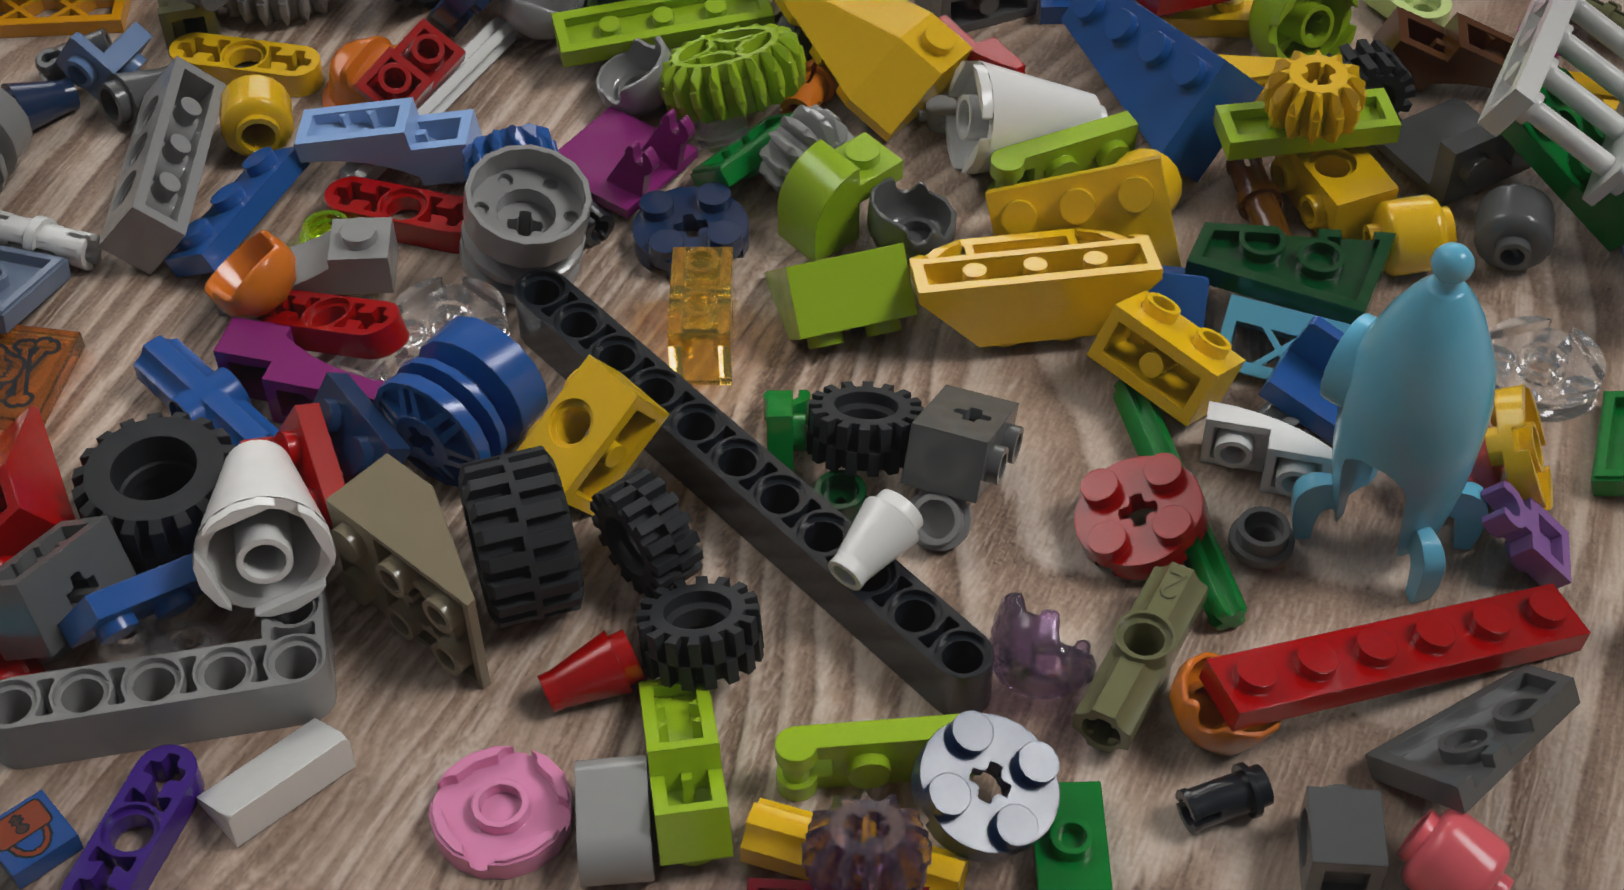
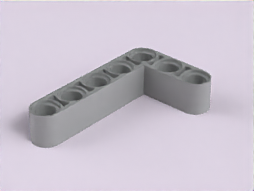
(174, 695)

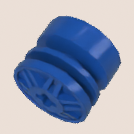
(462, 397)

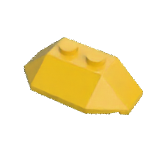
(1033, 283)

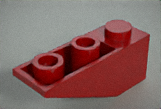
(30, 484)

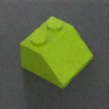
(843, 294)

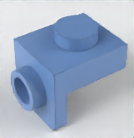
(90, 66)

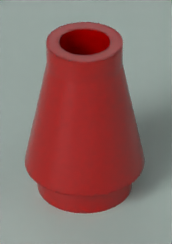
(593, 672)

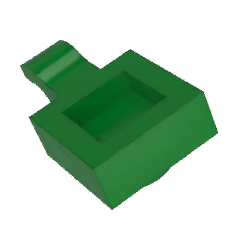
(786, 423)

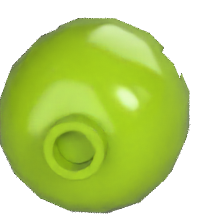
(1301, 26)

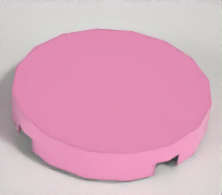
(501, 813)

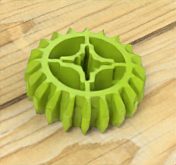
(733, 72)

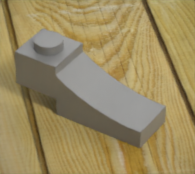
(349, 259)

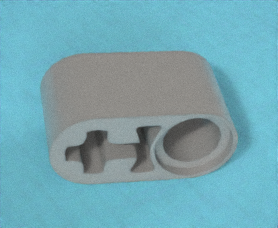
(613, 821)

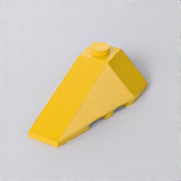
(881, 54)

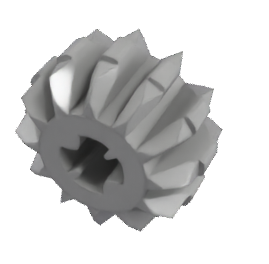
(795, 137)

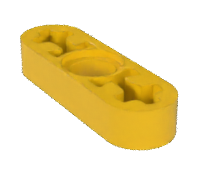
(290, 64)

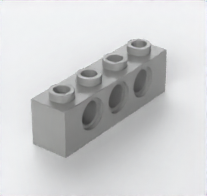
(163, 166)

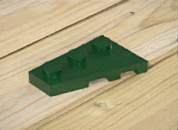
(1301, 273)

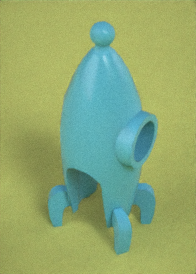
(1415, 406)

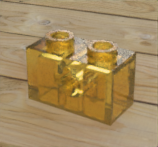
(702, 314)

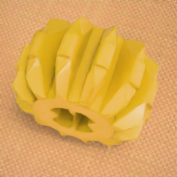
(1314, 96)

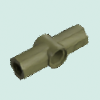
(1140, 658)

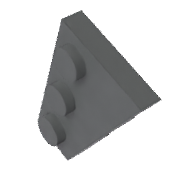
(1476, 740)

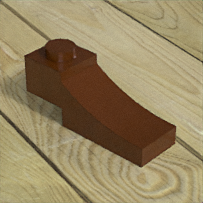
(1452, 54)

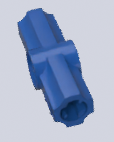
(194, 388)

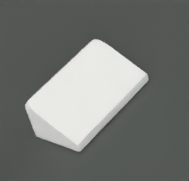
(278, 780)

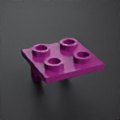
(630, 157)

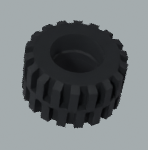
(152, 483)
(521, 536)

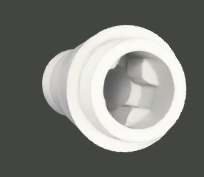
(877, 536)

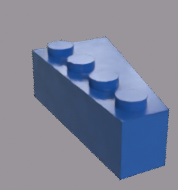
(1160, 77)

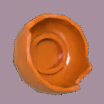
(254, 277)
(1202, 719)

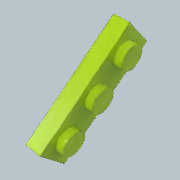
(1247, 132)

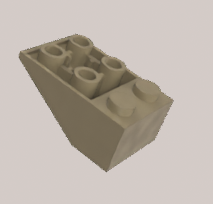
(407, 565)

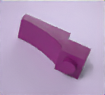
(275, 367)

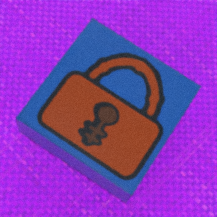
(35, 839)

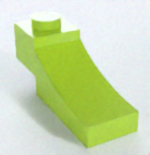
(685, 774)

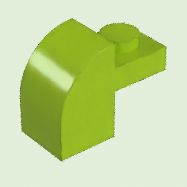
(824, 193)

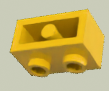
(1166, 356)

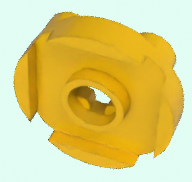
(1517, 444)

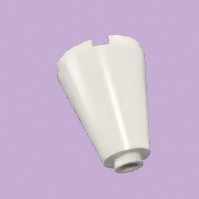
(1007, 108)
(262, 535)

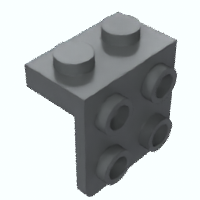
(1451, 152)

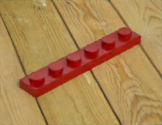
(1391, 656)

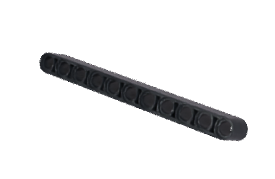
(766, 502)

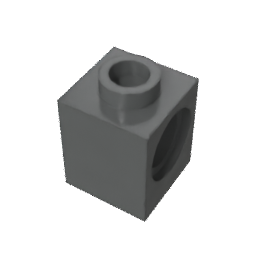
(1342, 839)

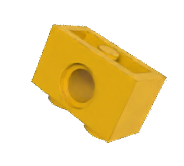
(1334, 188)
(620, 426)

